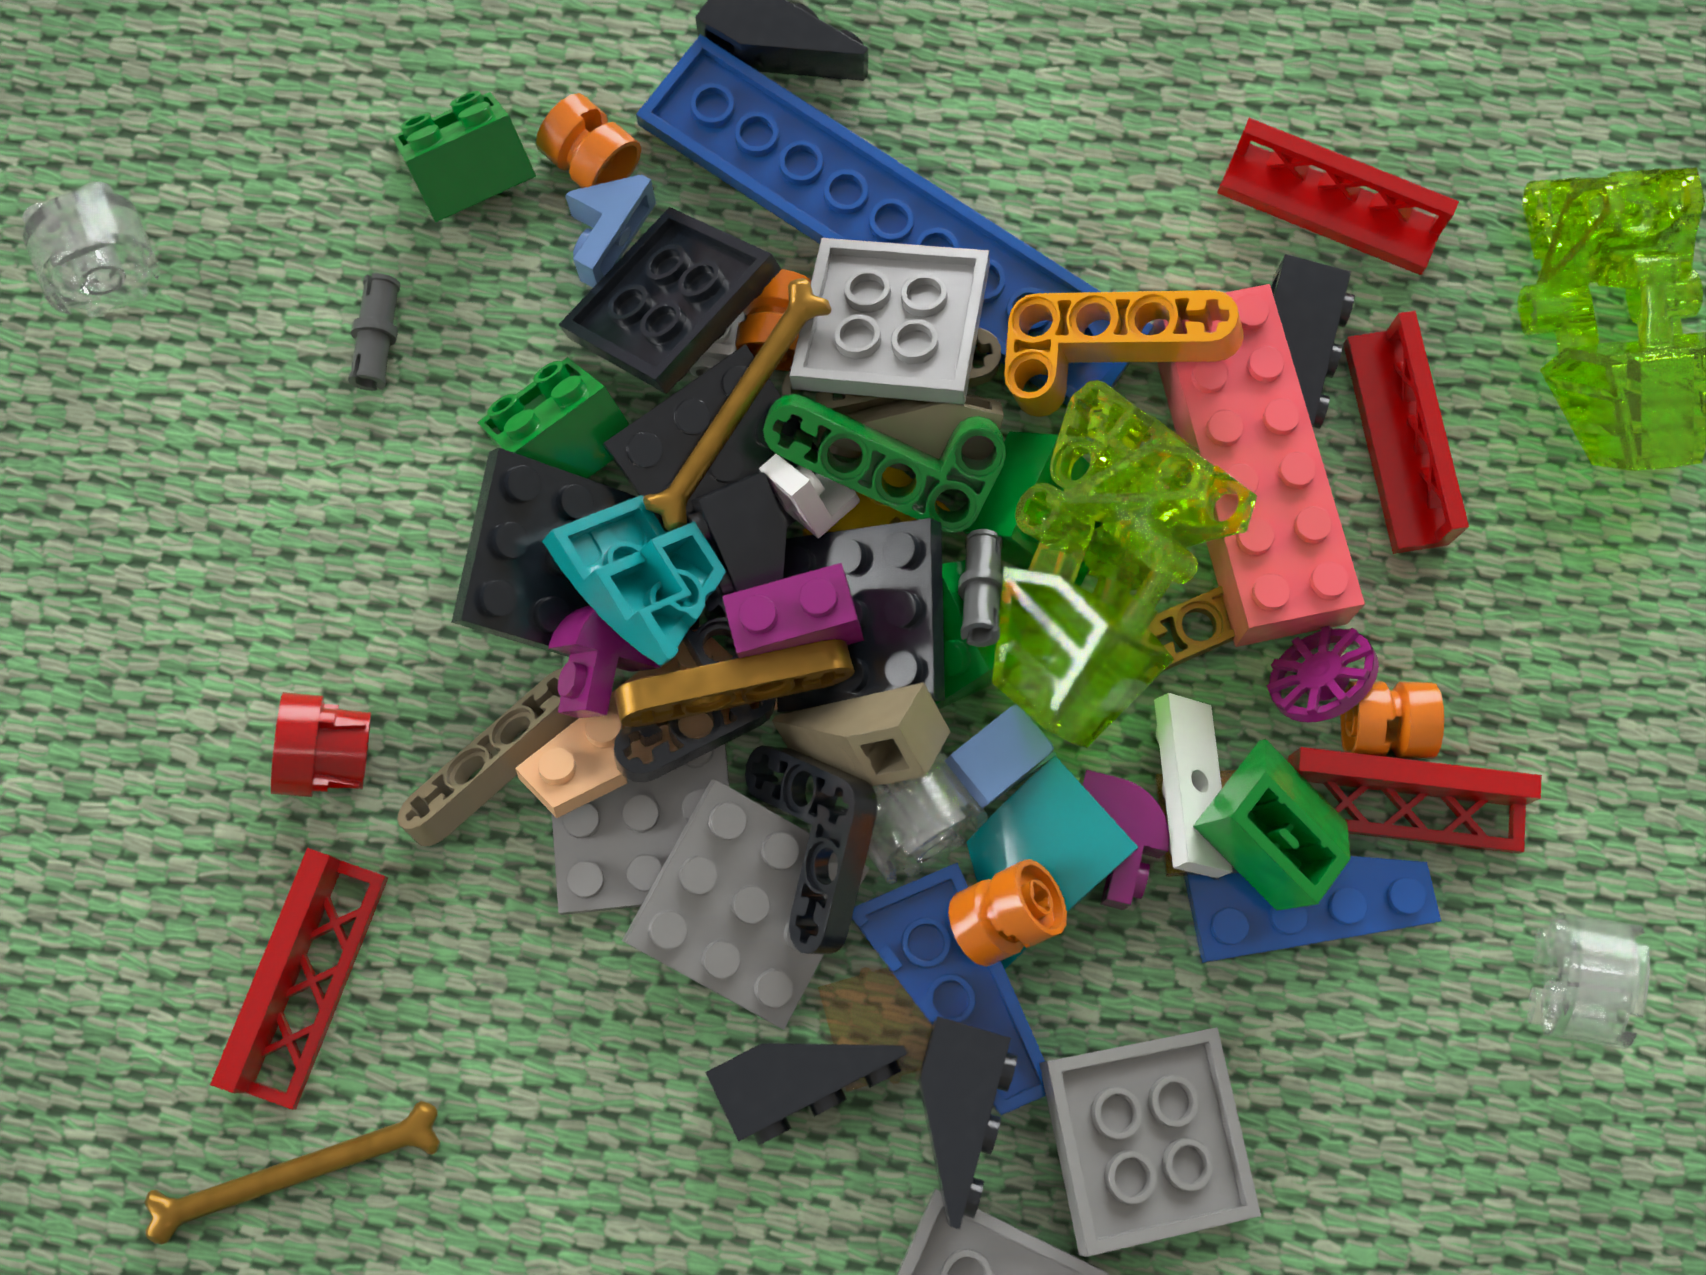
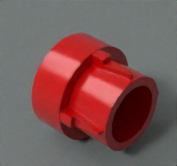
(318, 746)

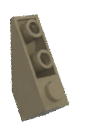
(923, 426)
(871, 736)

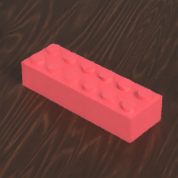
(1253, 422)

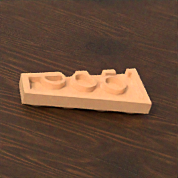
(581, 760)

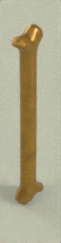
(673, 501)
(171, 1213)

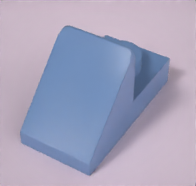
(616, 215)
(1001, 756)

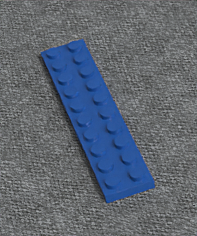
(843, 186)

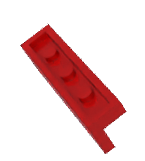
(1326, 201)
(1406, 437)
(1423, 780)
(279, 971)

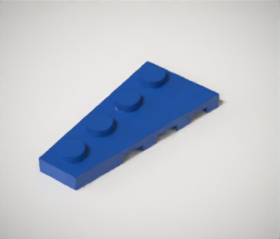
(1363, 900)
(918, 946)

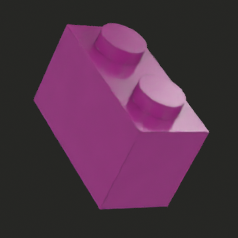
(793, 612)

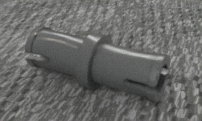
(374, 332)
(981, 588)

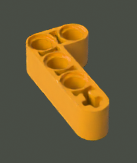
(1119, 342)

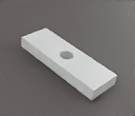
(1189, 780)

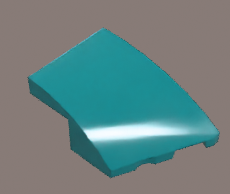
(638, 575)
(1057, 826)

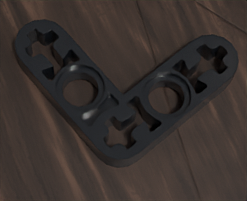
(741, 716)
(832, 830)

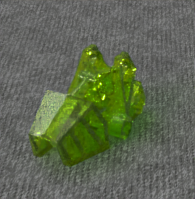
(1637, 232)
(1086, 655)

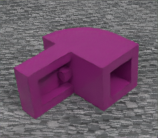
(592, 662)
(1142, 821)

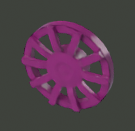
(1323, 674)

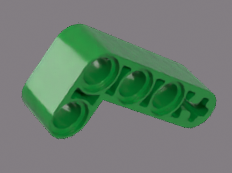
(881, 451)

